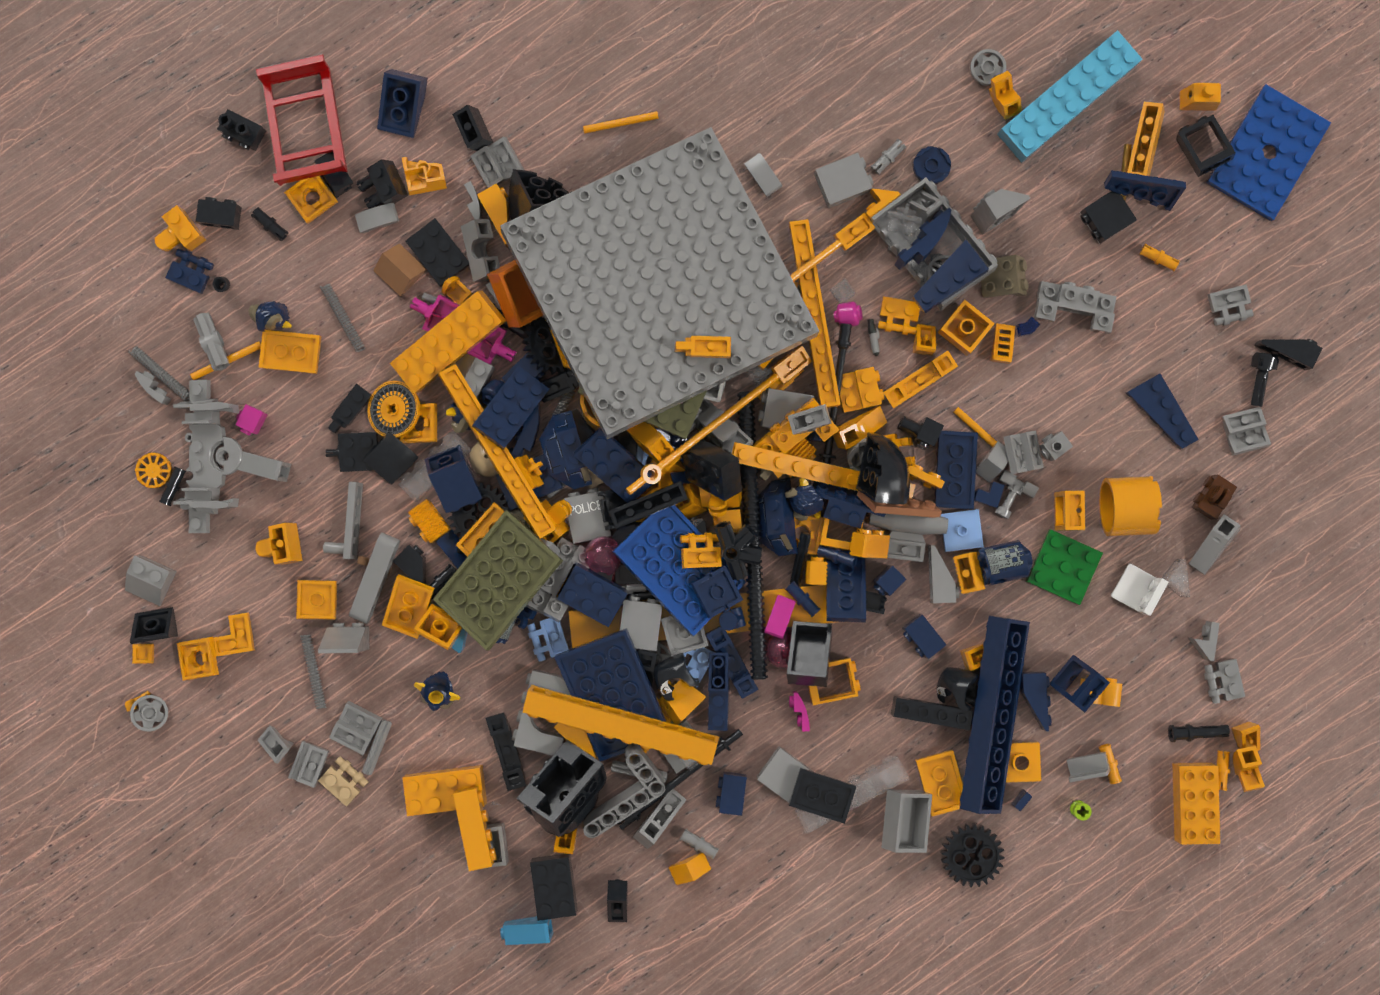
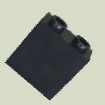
(1107, 216)

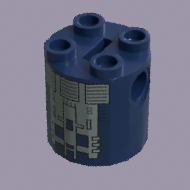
(1005, 562)

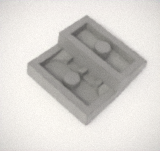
(496, 162)
(1246, 431)
(1023, 452)
(355, 728)

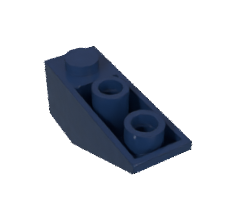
(1034, 692)

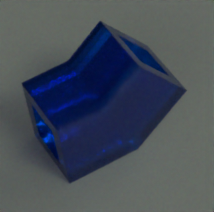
(1028, 327)

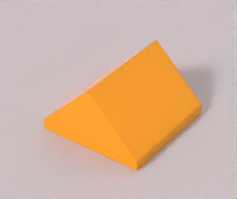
(438, 627)

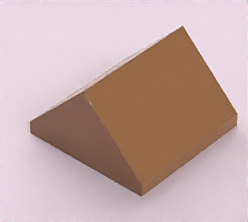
(399, 269)

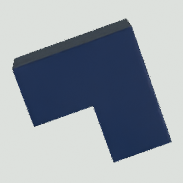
(991, 497)

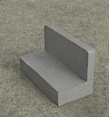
(1088, 766)

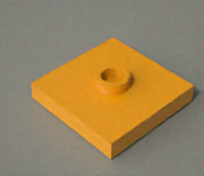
(316, 599)

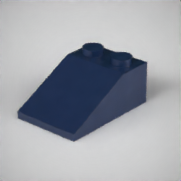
(401, 102)

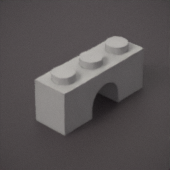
(475, 236)

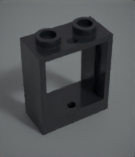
(1213, 162)

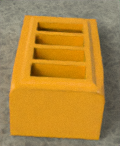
(994, 355)

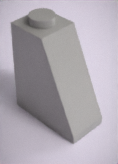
(264, 467)

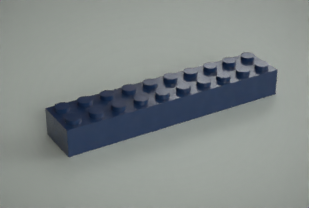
(994, 715)

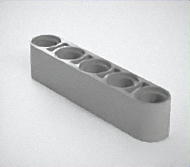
(374, 578)

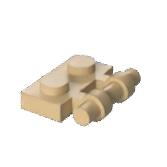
(339, 785)

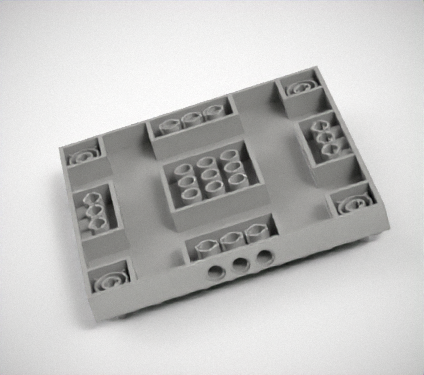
(653, 261)

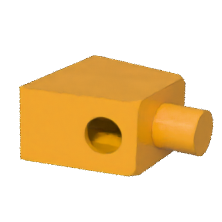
(1204, 97)
(684, 701)

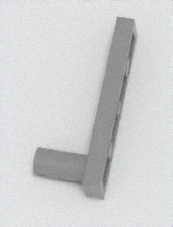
(349, 548)

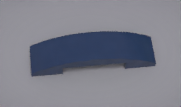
(737, 670)

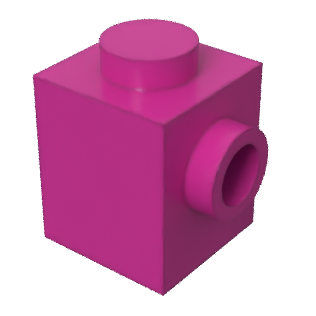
(250, 420)

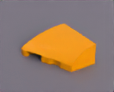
(423, 176)

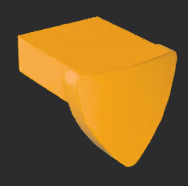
(455, 290)

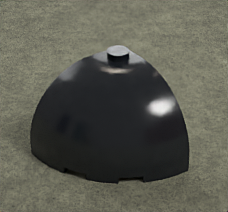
(531, 192)
(883, 471)

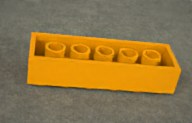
(448, 341)

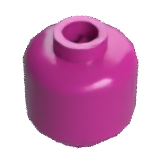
(848, 313)

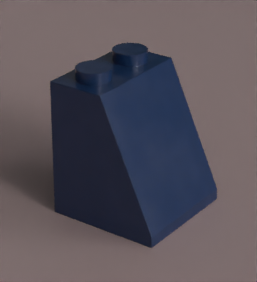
(453, 479)

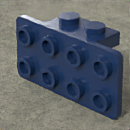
(843, 504)

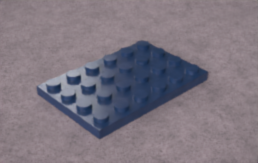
(610, 675)

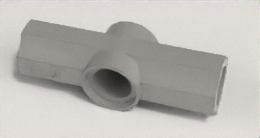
(211, 341)

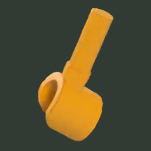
(128, 704)

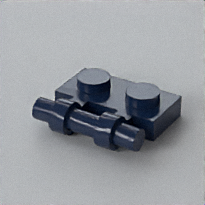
(188, 277)

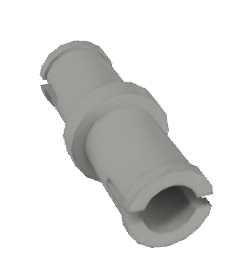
(888, 157)
(699, 844)

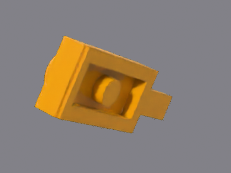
(705, 346)

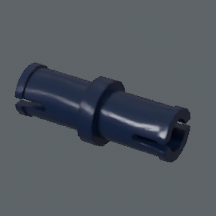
(837, 556)
(802, 598)

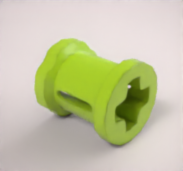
(1085, 814)

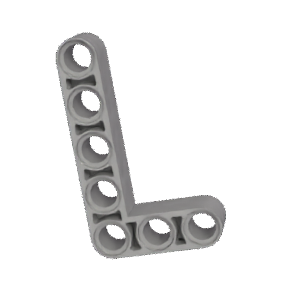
(627, 796)

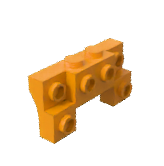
(781, 438)

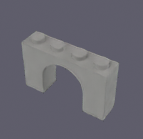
(529, 734)

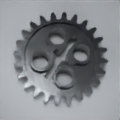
(536, 346)
(461, 516)
(986, 864)

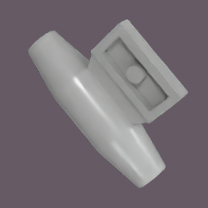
(907, 533)

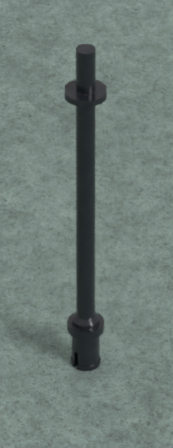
(843, 344)
(681, 777)

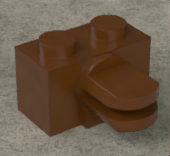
(1214, 496)

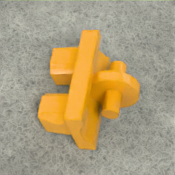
(530, 470)

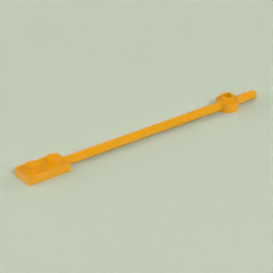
(844, 238)
(783, 371)

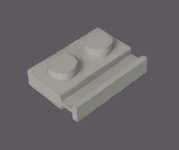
(308, 764)

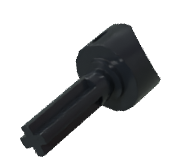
(1263, 362)

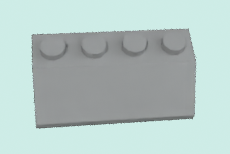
(997, 208)

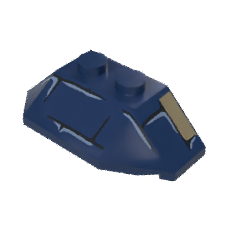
(558, 446)
(777, 518)

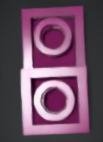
(780, 616)
(798, 706)

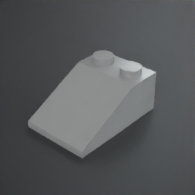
(345, 639)

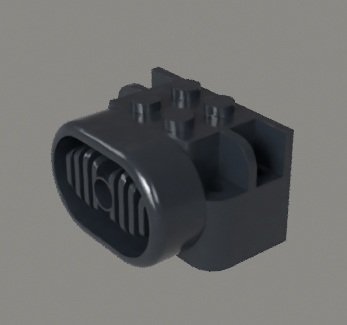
(564, 789)

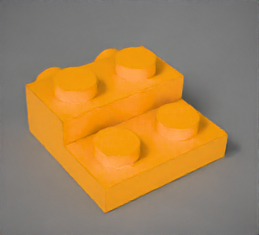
(860, 390)

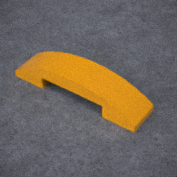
(920, 379)

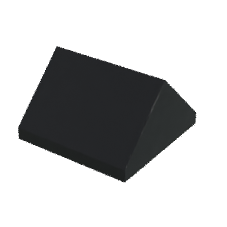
(153, 625)

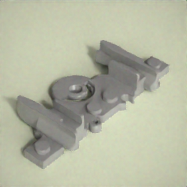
(205, 439)

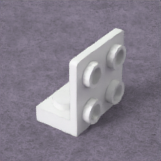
(1139, 590)

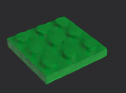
(1064, 567)

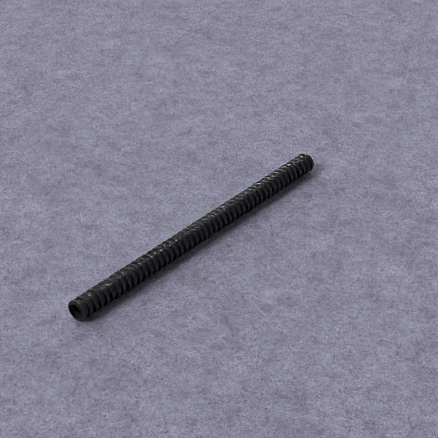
(754, 571)

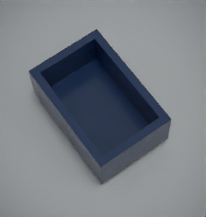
(592, 594)

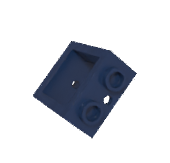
(1094, 682)

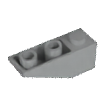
(1215, 544)

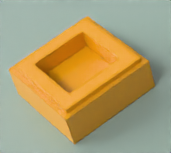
(142, 653)

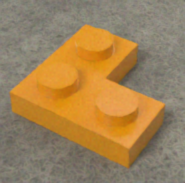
(240, 639)

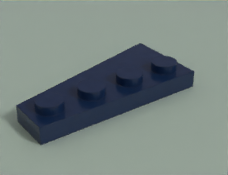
(1154, 189)
(955, 274)
(1161, 406)

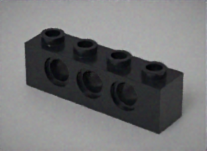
(931, 713)

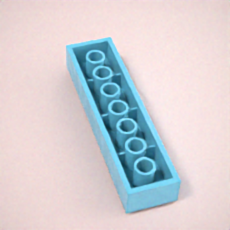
(1069, 96)

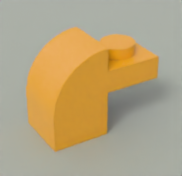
(1004, 96)
(1246, 765)

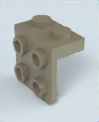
(1007, 278)

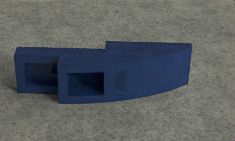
(926, 239)
(527, 437)
(718, 691)

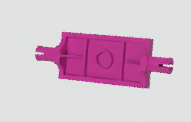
(485, 350)

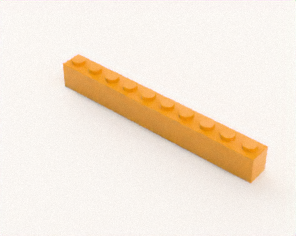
(620, 725)

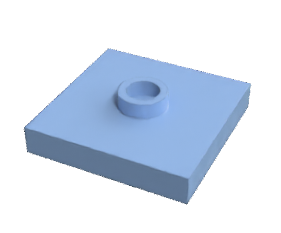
(963, 531)

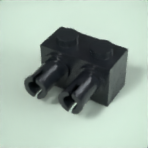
(241, 130)
(386, 181)
(924, 433)

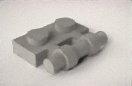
(1228, 299)
(1229, 679)

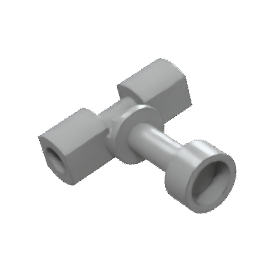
(1016, 488)

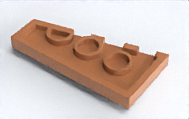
(912, 508)

